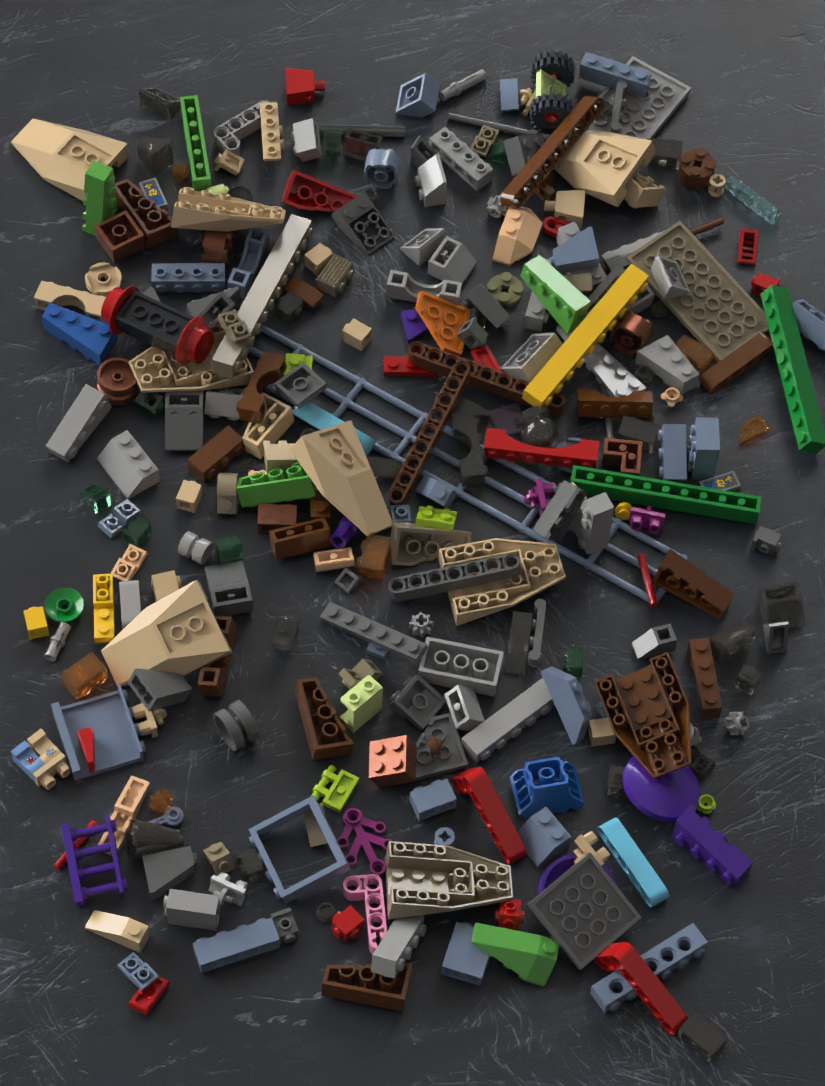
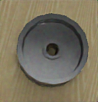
(236, 725)

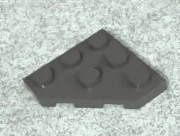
(452, 756)

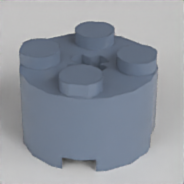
(382, 168)

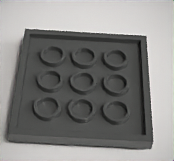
(584, 911)

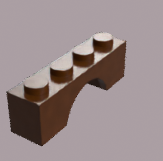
(267, 371)
(593, 404)
(214, 675)
(708, 692)

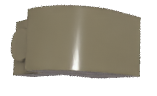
(227, 493)
(359, 672)

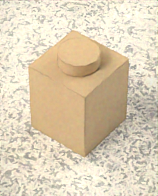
(318, 258)
(357, 334)
(189, 496)
(601, 732)

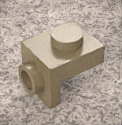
(219, 858)

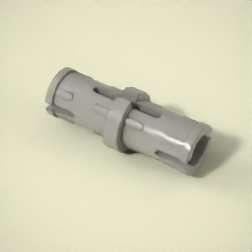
(57, 641)

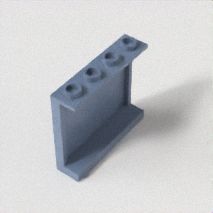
(113, 732)

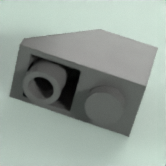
(655, 642)

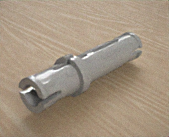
(457, 87)

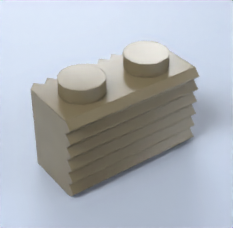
(335, 275)

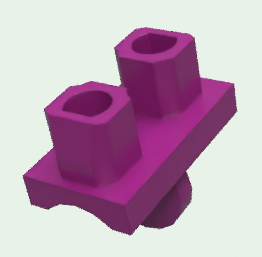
(538, 497)
(646, 519)

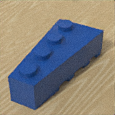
(80, 332)

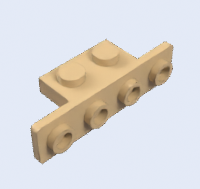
(271, 132)

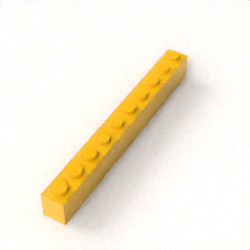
(585, 337)

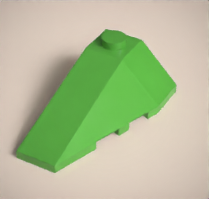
(523, 952)

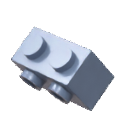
(432, 799)

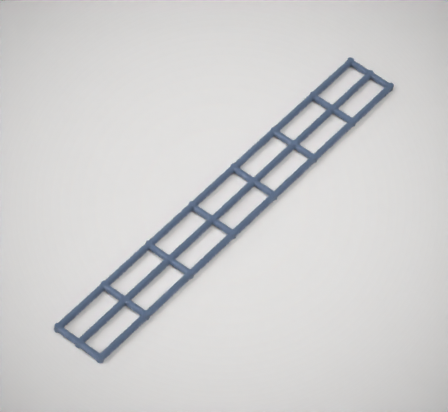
(410, 437)

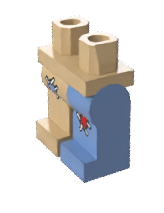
(41, 759)

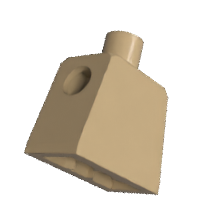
(568, 206)

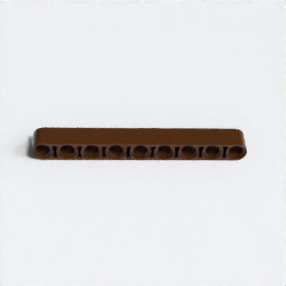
(552, 152)
(478, 372)
(432, 426)

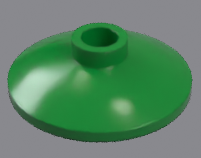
(64, 598)

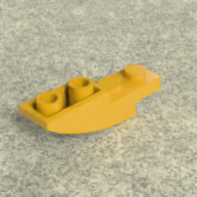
(103, 608)

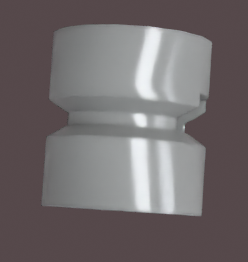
(192, 546)

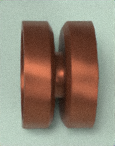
(117, 381)

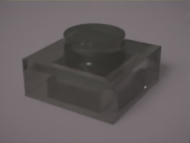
(481, 318)

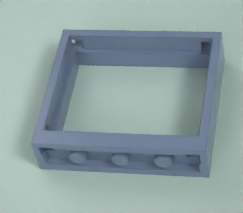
(317, 879)

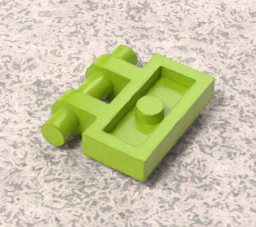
(436, 518)
(340, 791)

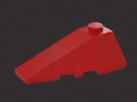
(312, 194)

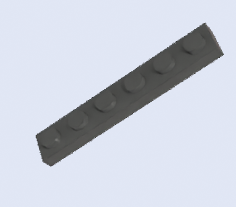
(374, 632)

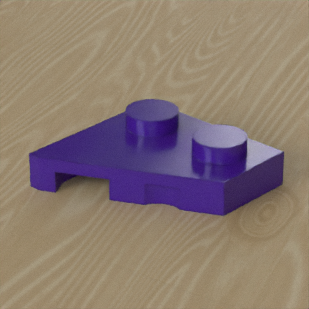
(413, 324)

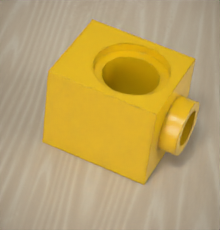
(36, 622)

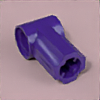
(344, 533)

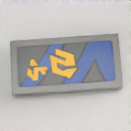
(152, 190)
(726, 481)

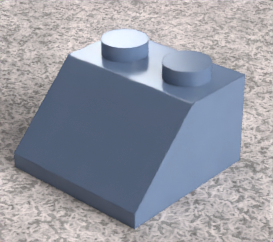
(418, 96)
(543, 837)

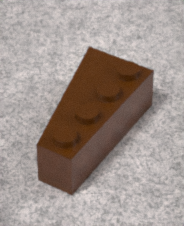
(692, 585)

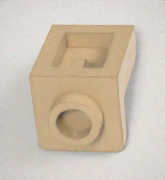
(229, 162)

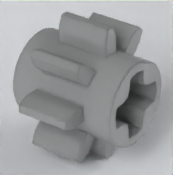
(495, 207)
(423, 629)
(736, 723)

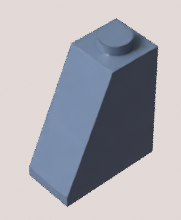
(576, 253)

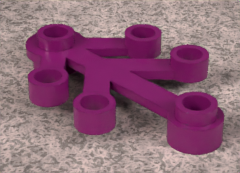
(364, 839)

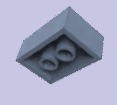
(703, 448)

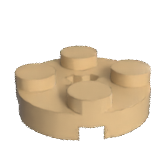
(94, 276)

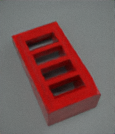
(749, 234)
(87, 744)

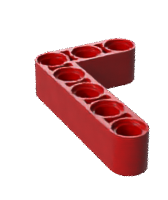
(492, 811)
(645, 983)

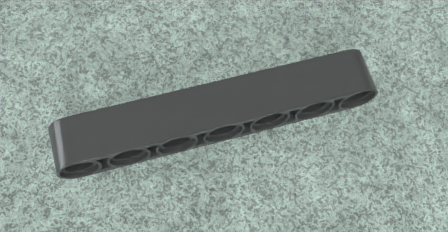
(463, 581)

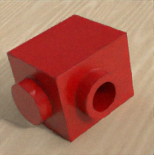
(347, 924)

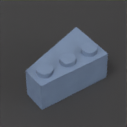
(673, 453)

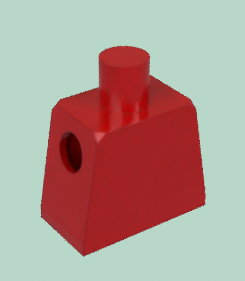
(301, 86)

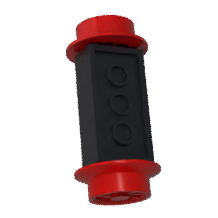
(157, 325)

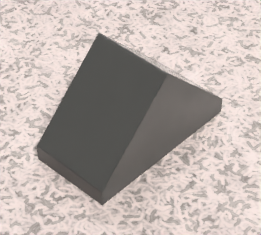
(421, 152)
(217, 306)
(776, 637)

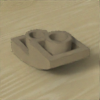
(484, 141)
(581, 281)
(233, 326)
(314, 831)

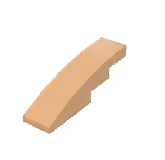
(126, 809)

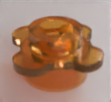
(180, 171)

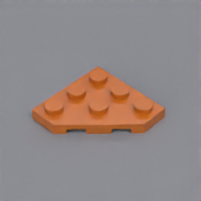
(443, 320)

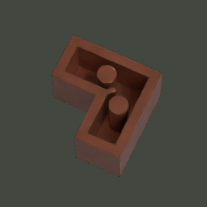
(622, 454)

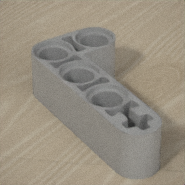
(232, 131)

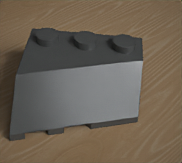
(560, 511)

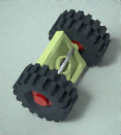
(552, 75)

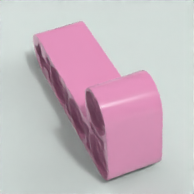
(369, 896)

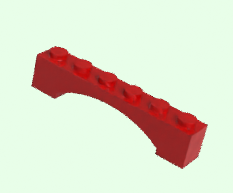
(502, 446)

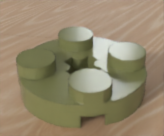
(509, 282)

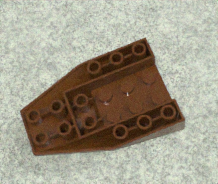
(650, 715)

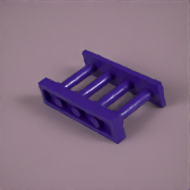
(74, 854)

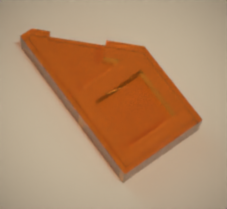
(752, 429)

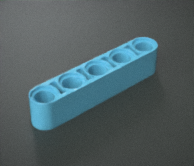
(322, 419)
(633, 862)

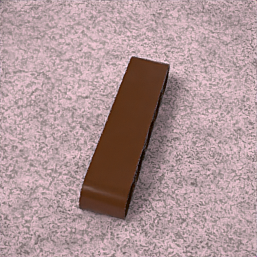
(736, 363)

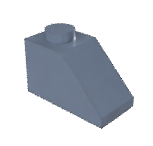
(436, 491)

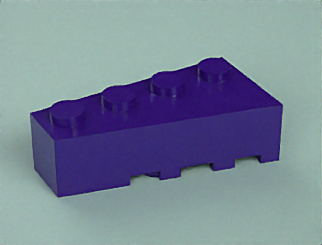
(711, 847)

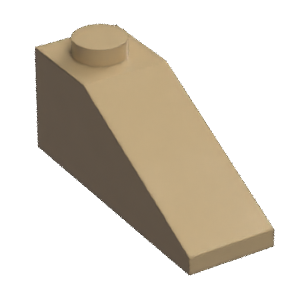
(119, 929)

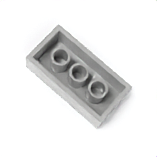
(461, 664)

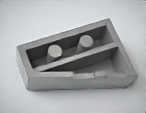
(669, 364)

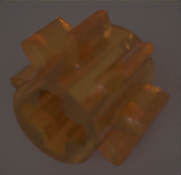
(161, 800)

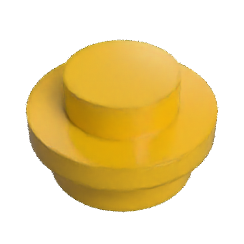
(623, 511)

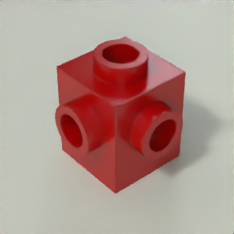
(509, 914)

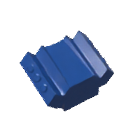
(548, 785)

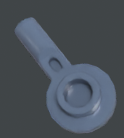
(172, 817)

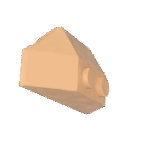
(517, 235)

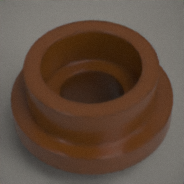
(435, 746)

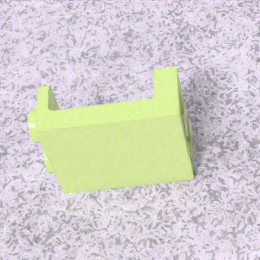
(362, 703)

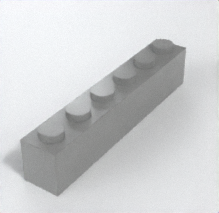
(508, 722)

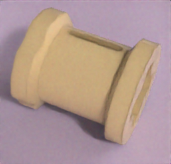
(720, 190)

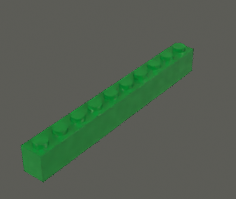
(793, 369)
(668, 494)

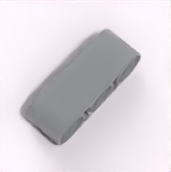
(129, 601)

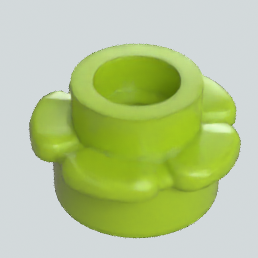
(706, 799)

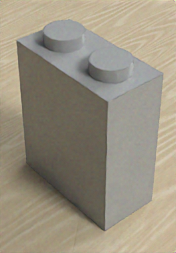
(192, 909)

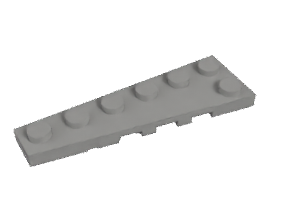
(609, 371)

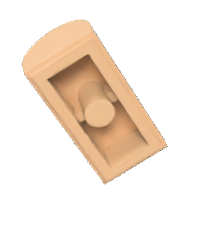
(333, 559)

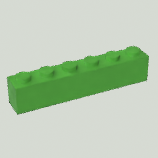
(195, 143)

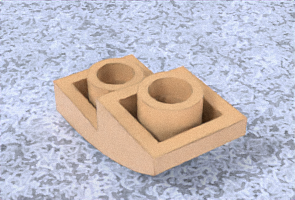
(129, 564)

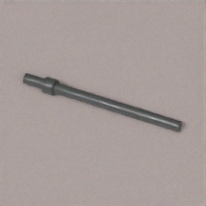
(501, 127)

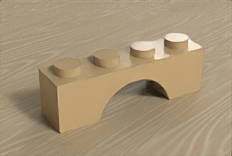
(59, 295)

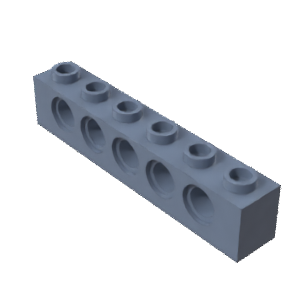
(688, 937)

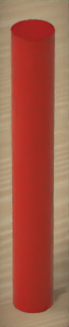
(647, 580)
(63, 859)

